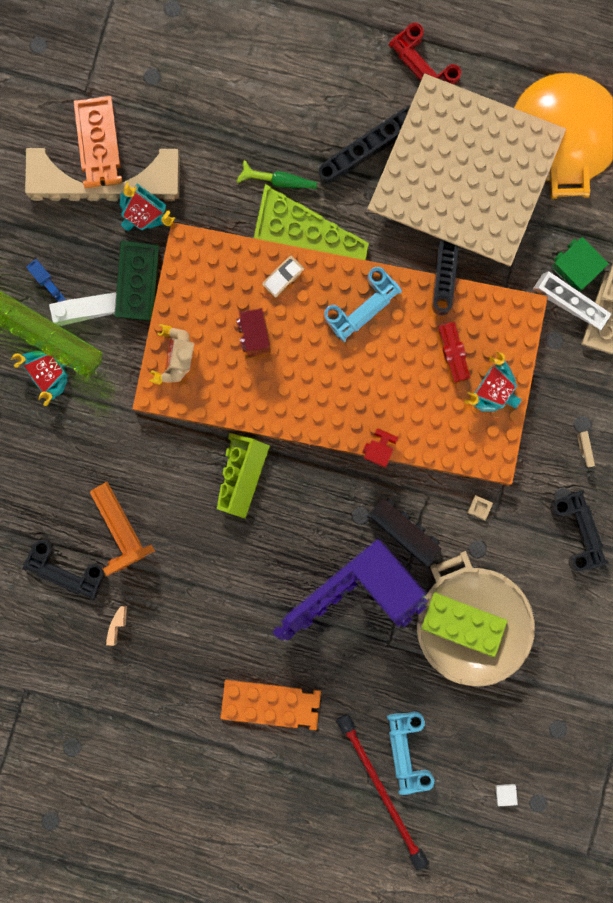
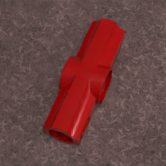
(454, 352)

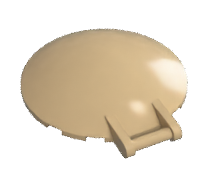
(491, 594)

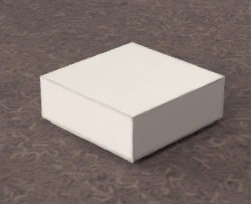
(506, 795)

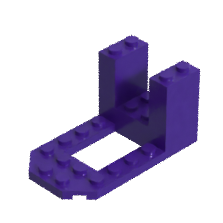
(379, 575)

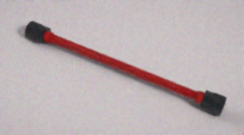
(416, 855)

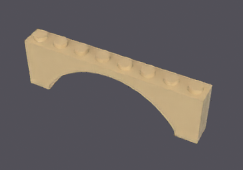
(47, 181)

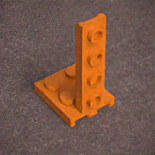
(120, 529)

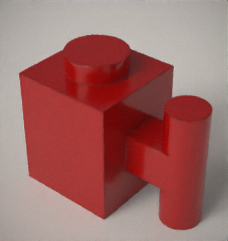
(379, 452)

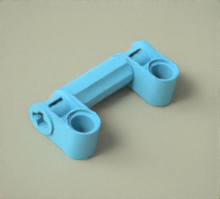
(367, 309)
(401, 753)

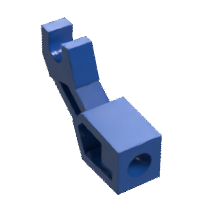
(43, 278)

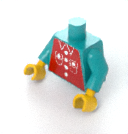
(142, 209)
(45, 372)
(495, 388)

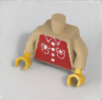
(178, 355)

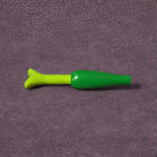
(278, 178)

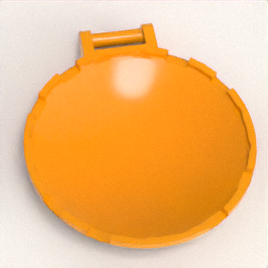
(587, 115)

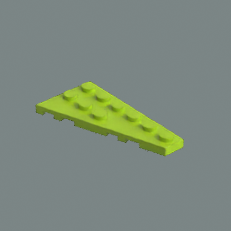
(295, 225)

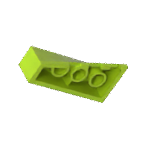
(241, 474)

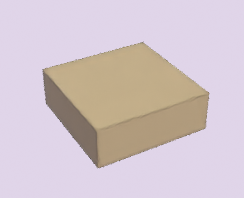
(480, 508)

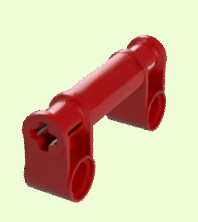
(404, 46)

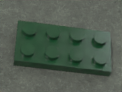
(136, 281)

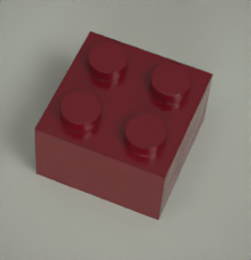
(254, 332)

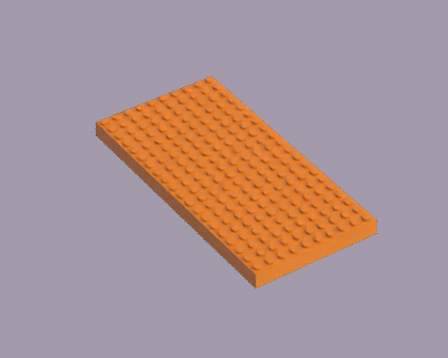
(330, 390)

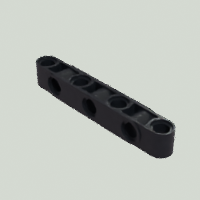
(369, 144)

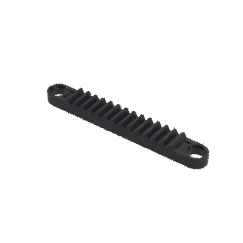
(444, 276)

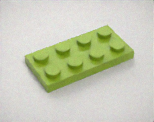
(464, 624)

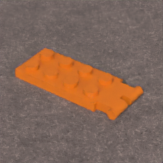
(97, 141)
(269, 704)

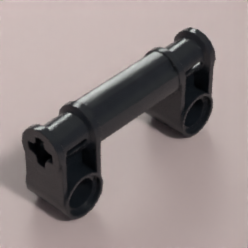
(594, 555)
(38, 563)

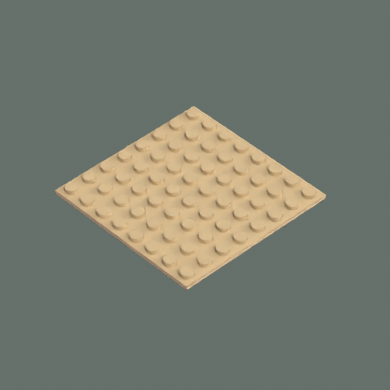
(467, 169)

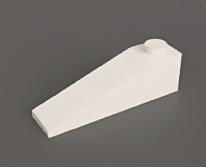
(571, 300)
(82, 309)

